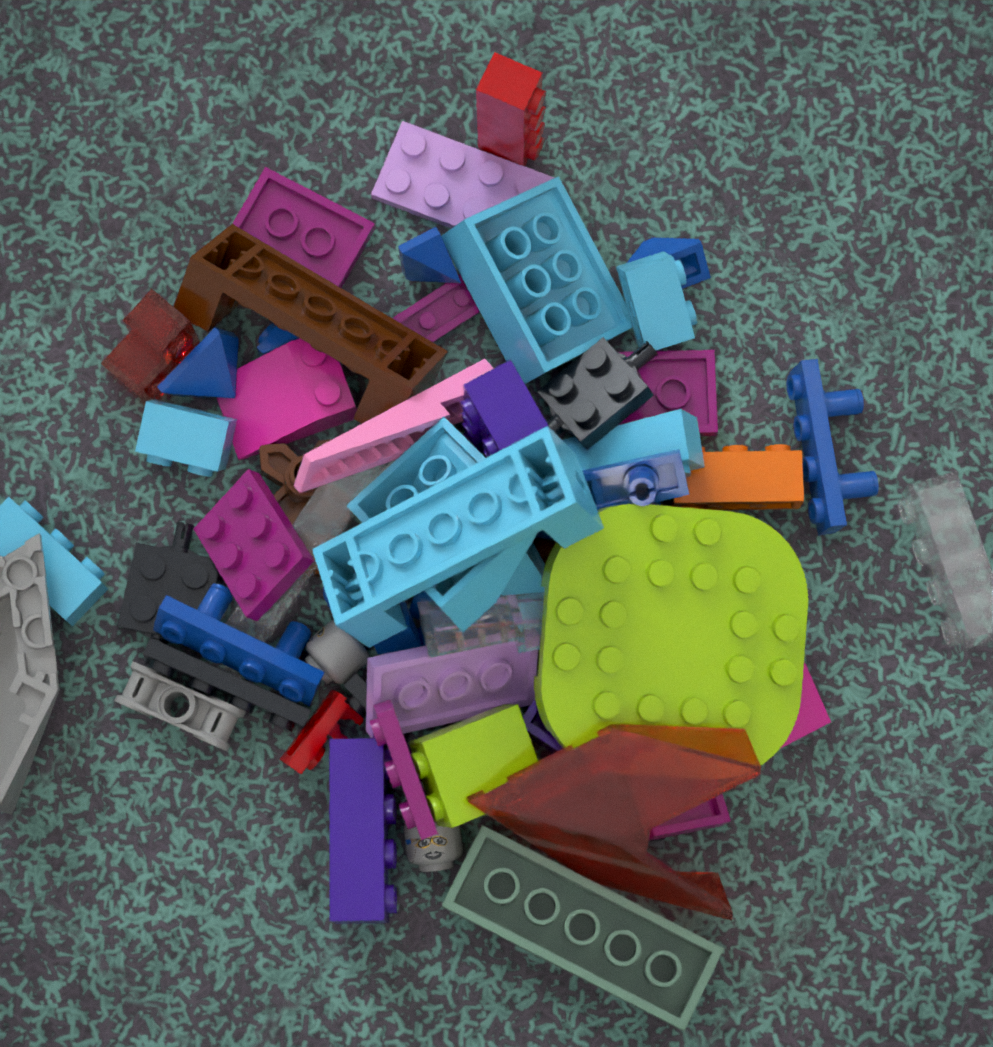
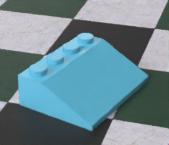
(537, 279)
(426, 463)

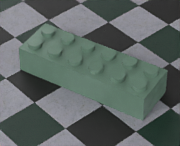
(583, 928)

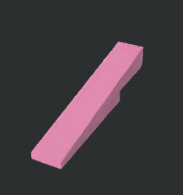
(387, 434)

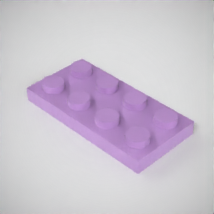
(447, 178)
(449, 686)

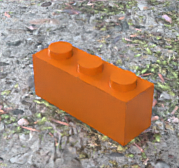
(746, 480)

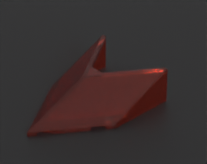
(602, 798)

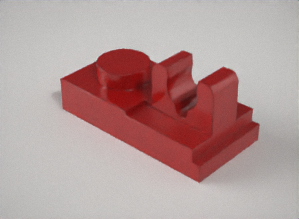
(307, 746)

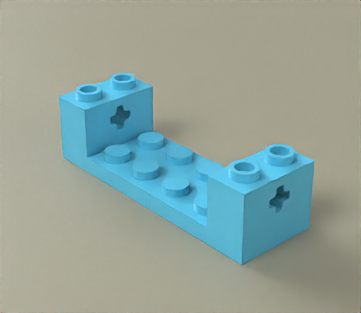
(452, 528)

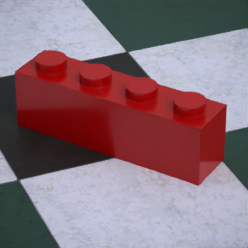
(510, 110)

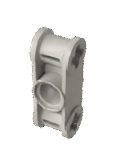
(154, 693)

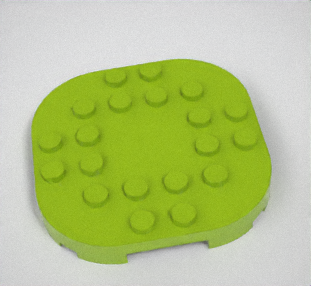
(673, 627)

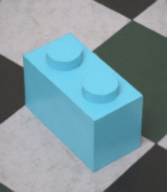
(657, 300)
(185, 436)

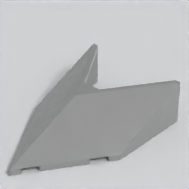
(26, 665)

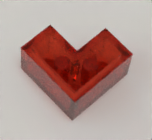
(152, 349)

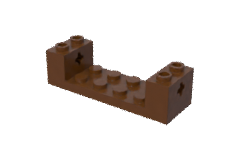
(251, 274)

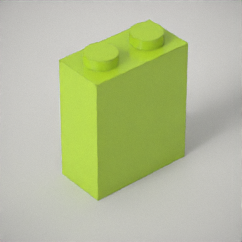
(470, 758)

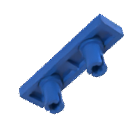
(819, 463)
(638, 480)
(226, 645)

